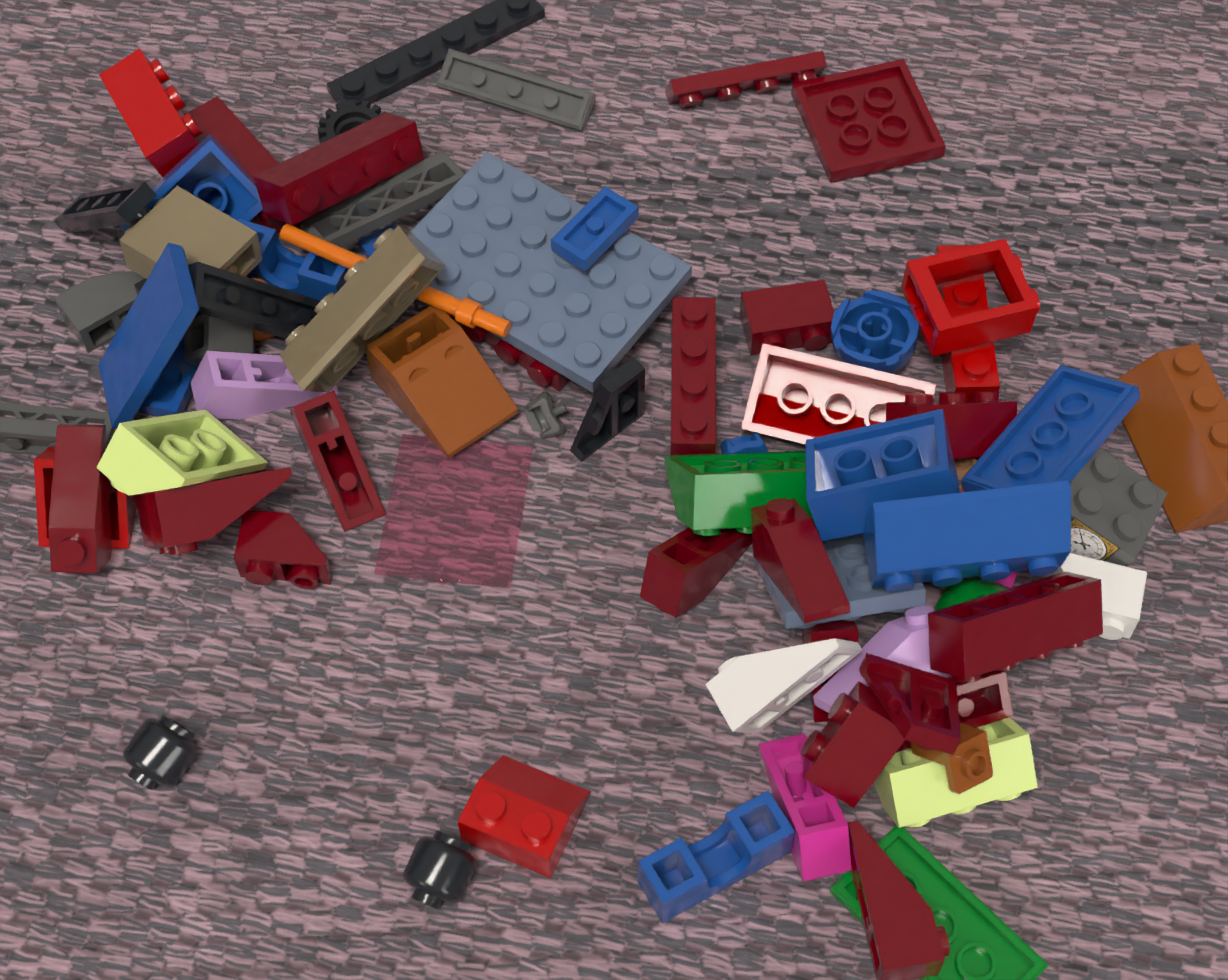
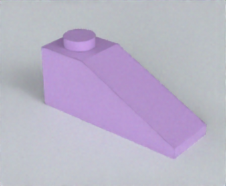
(245, 385)
(900, 641)

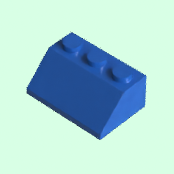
(213, 177)
(876, 465)

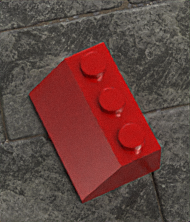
(152, 110)

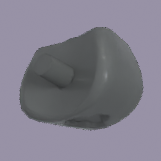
(543, 414)

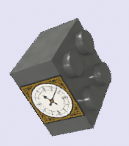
(1111, 510)

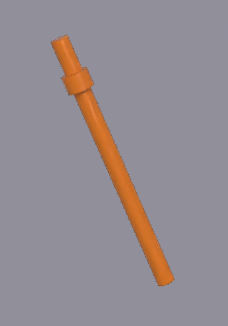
(465, 311)

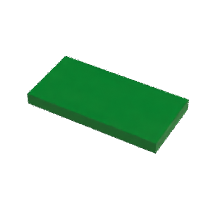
(977, 938)

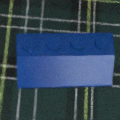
(968, 535)

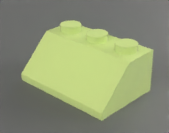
(175, 453)
(918, 788)

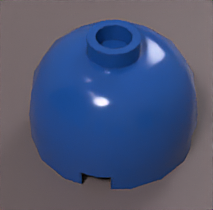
(875, 332)

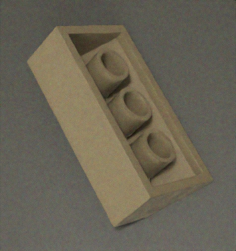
(360, 311)

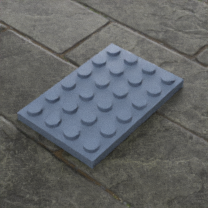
(498, 252)

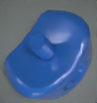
(744, 444)

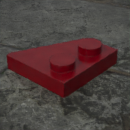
(916, 701)

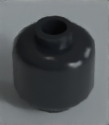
(159, 752)
(439, 869)

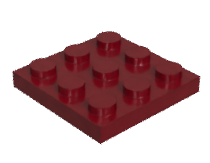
(867, 120)

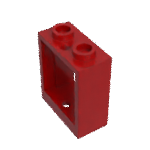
(973, 329)

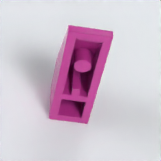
(819, 825)

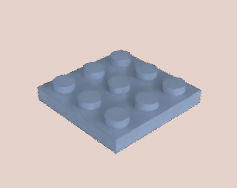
(852, 570)

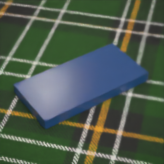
(148, 335)
(1054, 431)

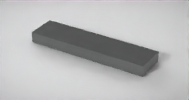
(516, 90)

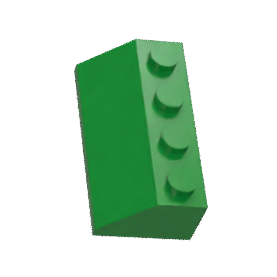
(721, 488)

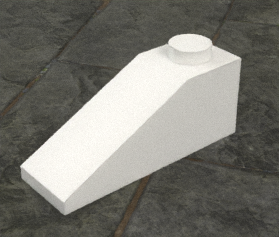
(766, 684)

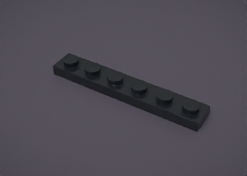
(429, 52)

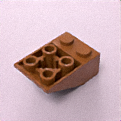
(439, 380)

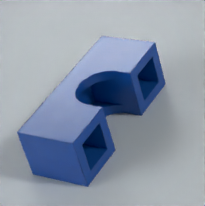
(303, 275)
(743, 844)

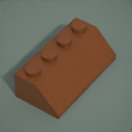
(1182, 435)

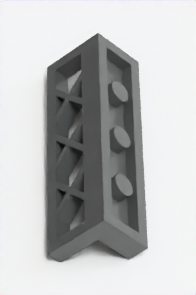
(385, 200)
(35, 435)

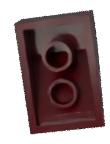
(198, 512)

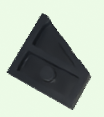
(613, 408)

